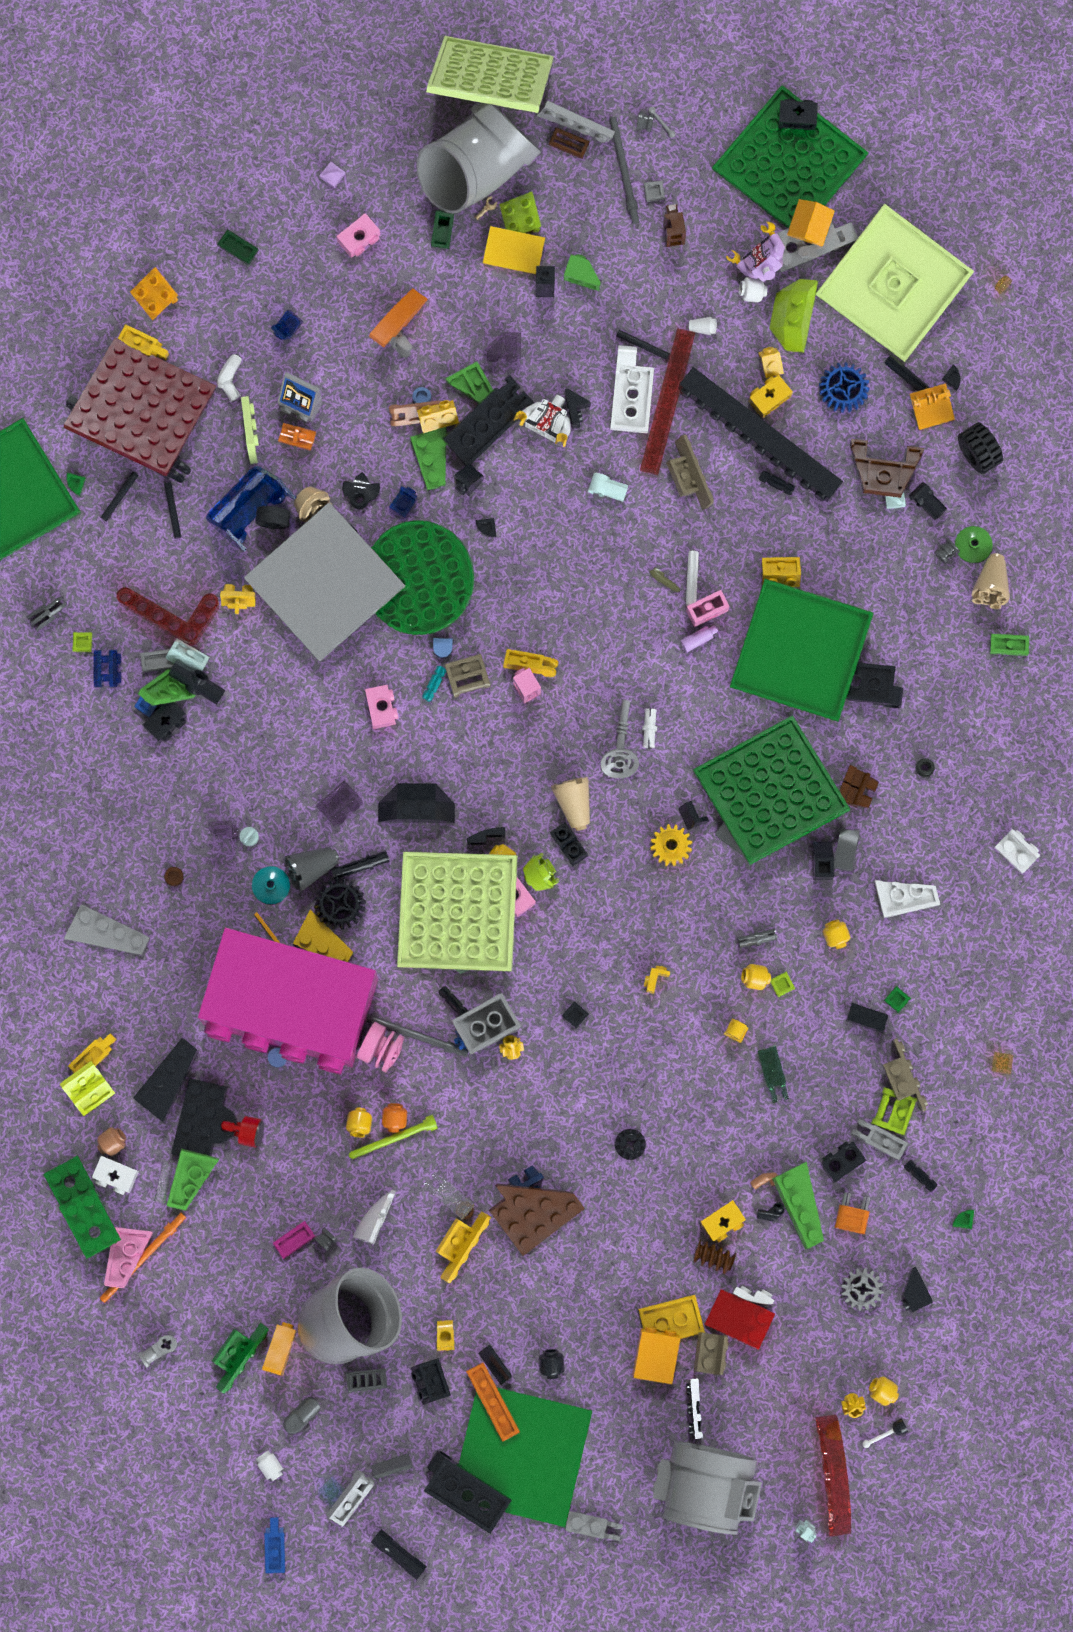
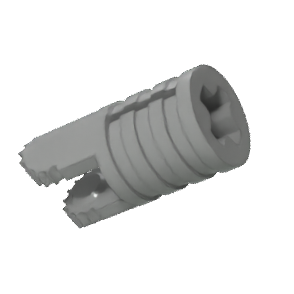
(401, 344)

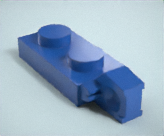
(275, 1547)

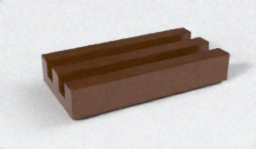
(568, 150)

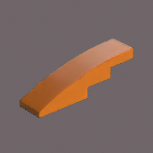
(398, 317)

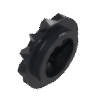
(621, 1141)

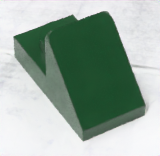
(442, 229)

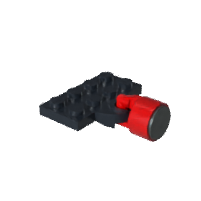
(208, 1122)

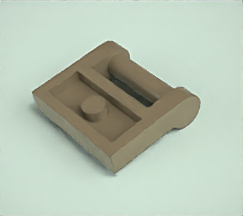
(466, 669)

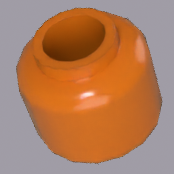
(394, 1117)

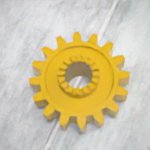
(666, 854)

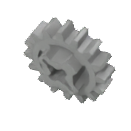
(863, 1280)

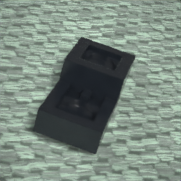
(480, 837)

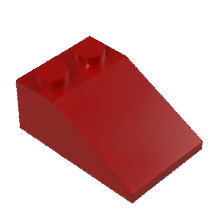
(739, 1319)

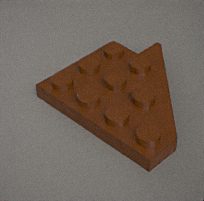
(533, 1213)

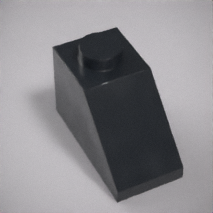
(915, 1292)

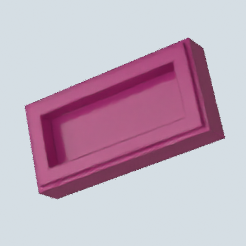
(294, 1240)

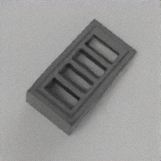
(349, 1376)

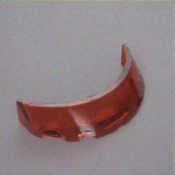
(834, 1475)

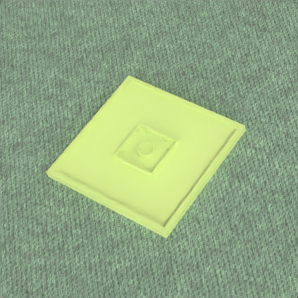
(894, 282)

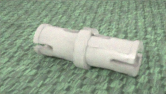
(649, 728)

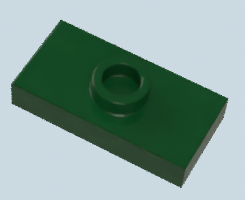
(237, 247)

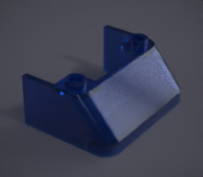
(240, 503)

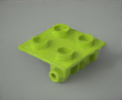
(521, 214)

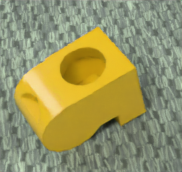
(736, 1030)
(445, 1335)

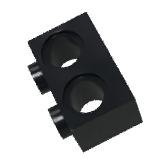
(845, 1165)

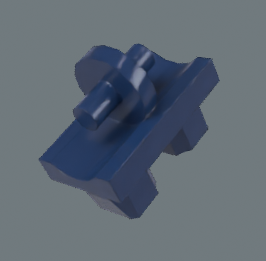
(533, 1176)

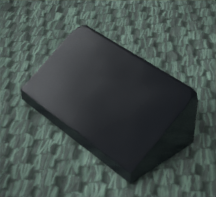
(867, 1018)
(495, 1364)

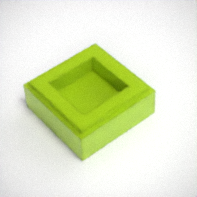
(82, 642)
(782, 984)

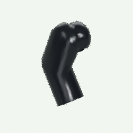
(772, 1214)

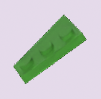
(164, 690)
(189, 1176)

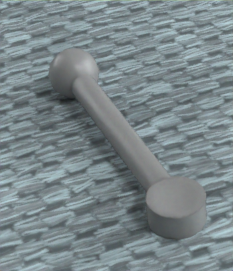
(671, 133)

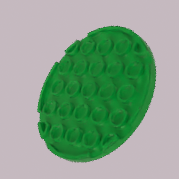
(435, 576)

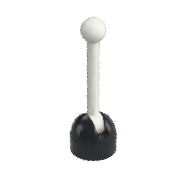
(898, 1428)

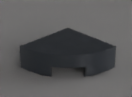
(952, 377)
(487, 527)

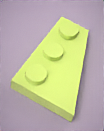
(250, 426)

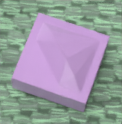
(332, 175)

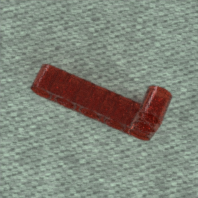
(169, 618)

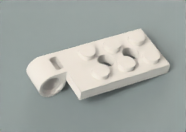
(629, 378)

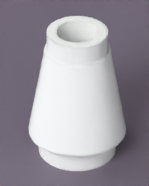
(703, 325)

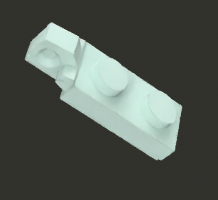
(806, 1530)

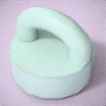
(249, 836)

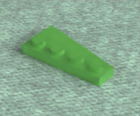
(799, 1200)

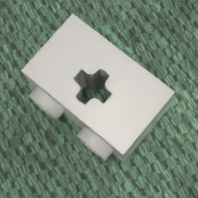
(106, 1167)

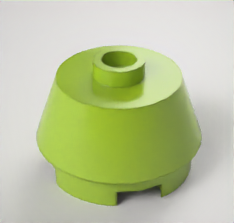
(540, 873)

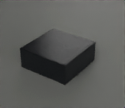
(575, 1014)

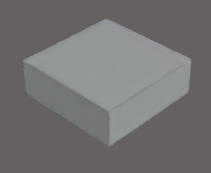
(654, 191)

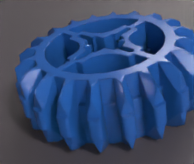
(836, 389)

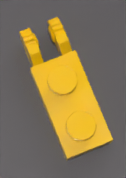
(537, 663)

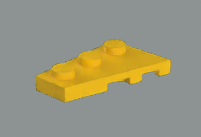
(321, 939)

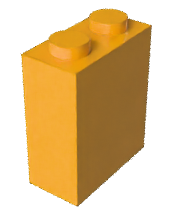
(656, 1355)

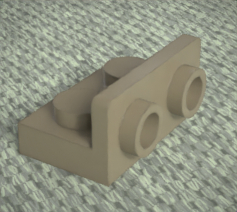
(711, 1353)

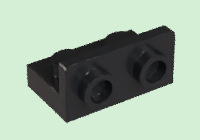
(430, 1381)

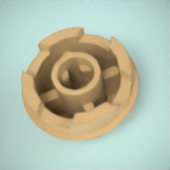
(310, 502)

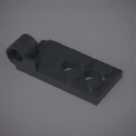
(876, 686)
(452, 1480)

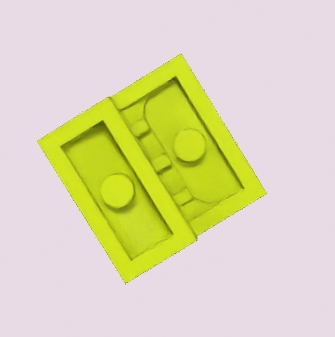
(87, 1088)

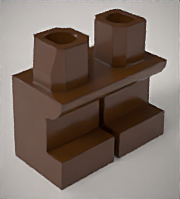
(674, 226)
(854, 785)

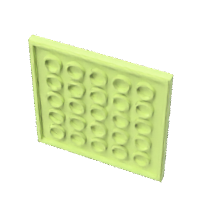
(490, 74)
(457, 911)

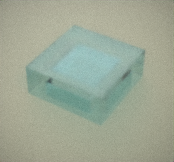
(331, 1490)

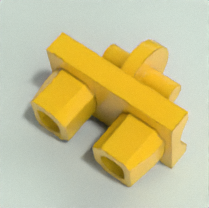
(237, 599)

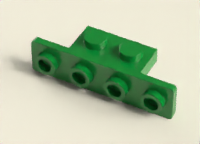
(235, 1354)

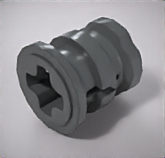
(946, 551)

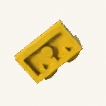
(438, 416)
(782, 570)

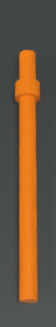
(168, 1230)

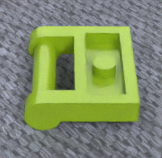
(899, 1115)

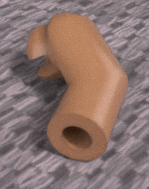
(762, 1179)

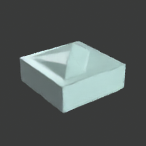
(895, 502)

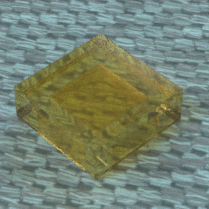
(1002, 1063)

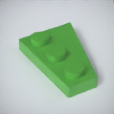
(431, 457)

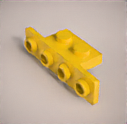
(459, 1243)

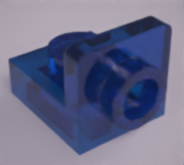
(404, 501)

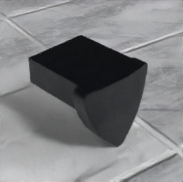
(690, 816)

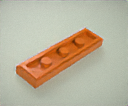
(493, 1401)

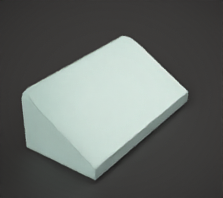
(187, 655)

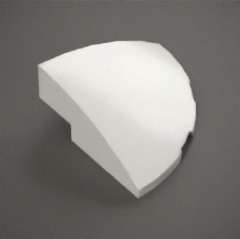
(374, 1219)

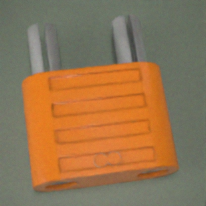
(852, 1218)

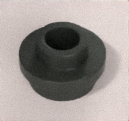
(929, 763)

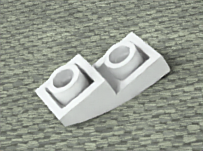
(759, 1297)

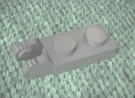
(881, 1140)
(591, 1526)

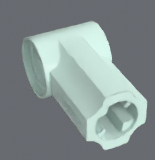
(604, 486)

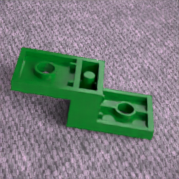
(82, 1207)

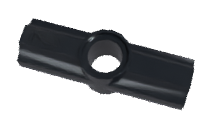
(196, 682)

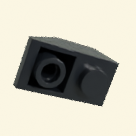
(467, 480)
(823, 861)

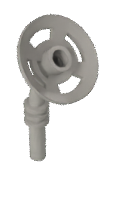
(619, 756)

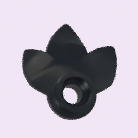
(360, 488)

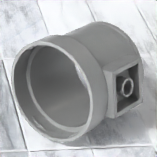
(707, 1487)

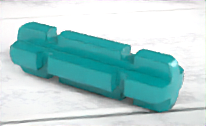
(434, 683)

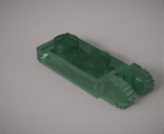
(772, 1071)

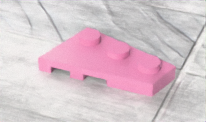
(125, 1256)

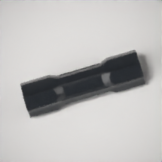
(387, 1545)

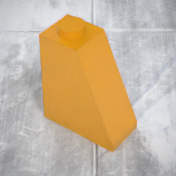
(279, 1349)

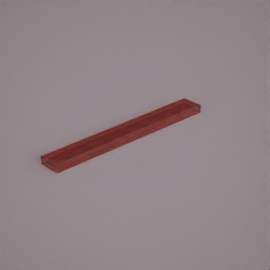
(667, 402)

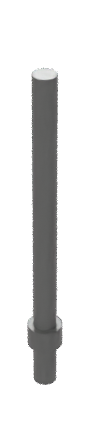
(631, 203)
(448, 1046)

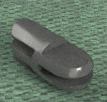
(47, 613)
(301, 1415)

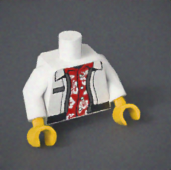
(547, 419)

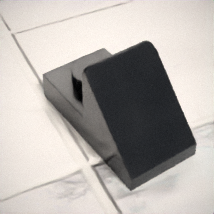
(574, 403)

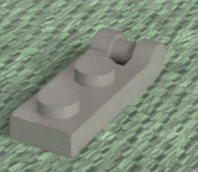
(350, 1498)

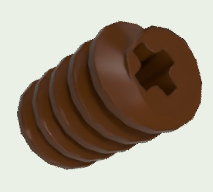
(714, 1257)

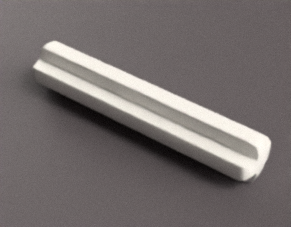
(692, 575)

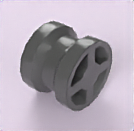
(645, 121)
(325, 1239)

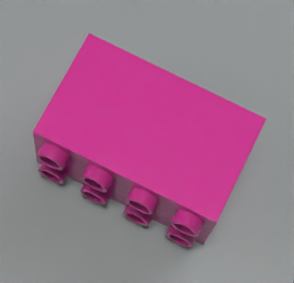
(287, 1000)

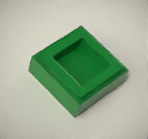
(897, 999)

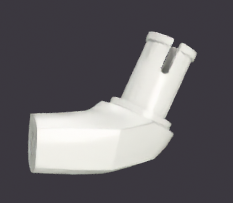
(226, 375)

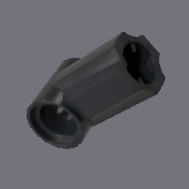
(925, 498)

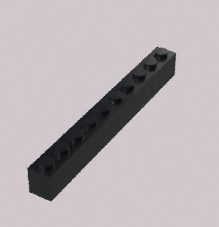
(759, 434)

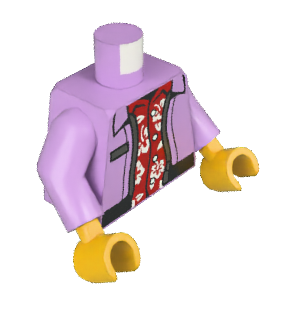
(763, 258)

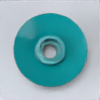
(277, 892)

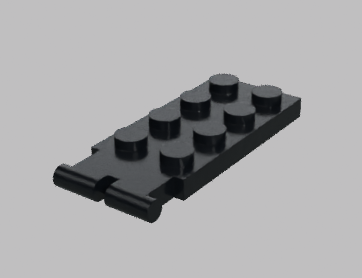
(487, 421)

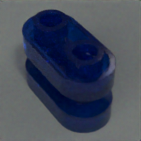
(114, 677)

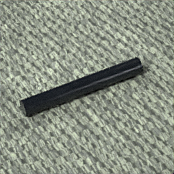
(642, 344)
(119, 496)
(172, 510)

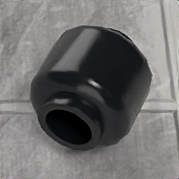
(551, 1363)

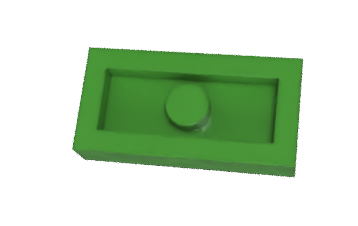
(1009, 644)

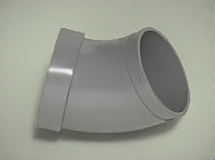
(473, 159)
(323, 1330)

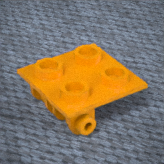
(154, 293)
(932, 406)

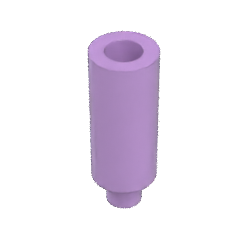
(698, 638)

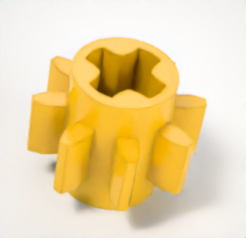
(511, 1047)
(853, 1405)

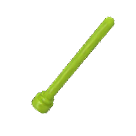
(427, 1124)

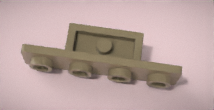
(688, 475)
(901, 1078)

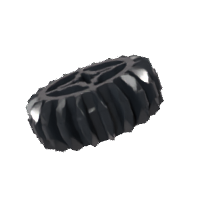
(344, 895)

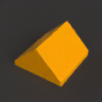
(811, 222)

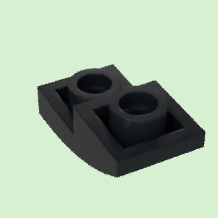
(568, 844)

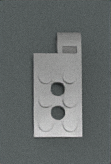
(835, 240)

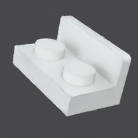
(1017, 850)

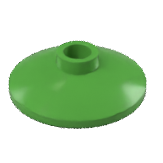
(972, 553)

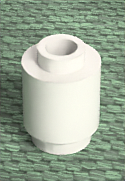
(269, 1466)

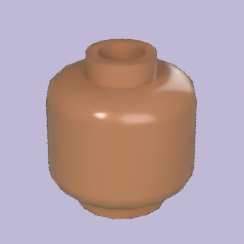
(111, 1141)

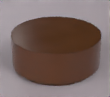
(174, 876)

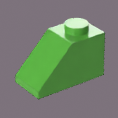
(581, 272)

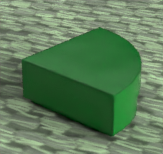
(75, 483)
(964, 1220)

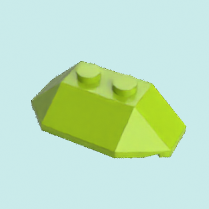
(793, 314)

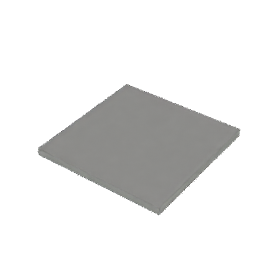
(324, 582)

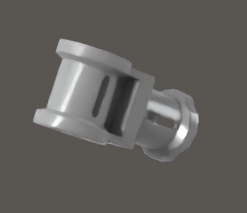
(157, 1350)

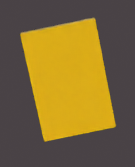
(513, 250)
(676, 1315)

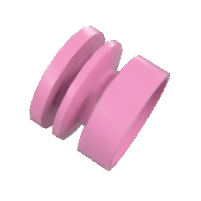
(380, 1047)

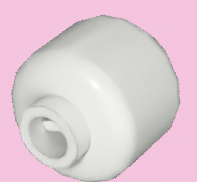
(752, 290)

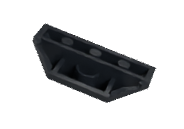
(416, 804)

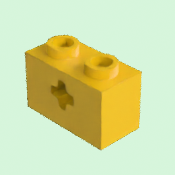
(764, 405)
(730, 1212)

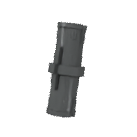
(757, 938)

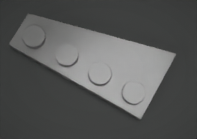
(574, 121)
(102, 931)

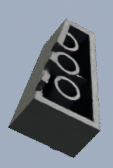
(166, 1082)

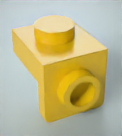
(771, 362)
(650, 981)

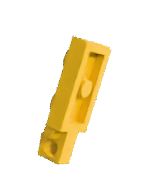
(142, 342)
(95, 1052)

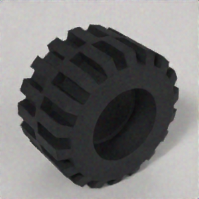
(980, 448)

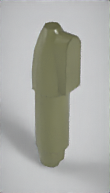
(660, 577)

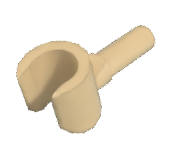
(487, 207)

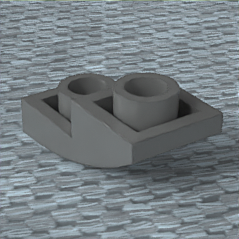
(846, 849)

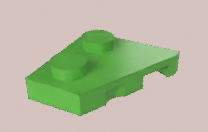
(471, 382)

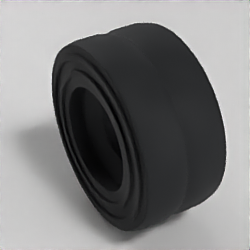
(272, 517)

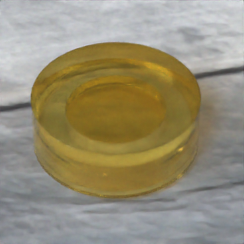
(1003, 284)

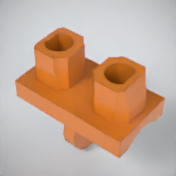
(297, 436)

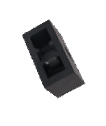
(788, 117)
(167, 711)

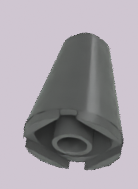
(309, 866)

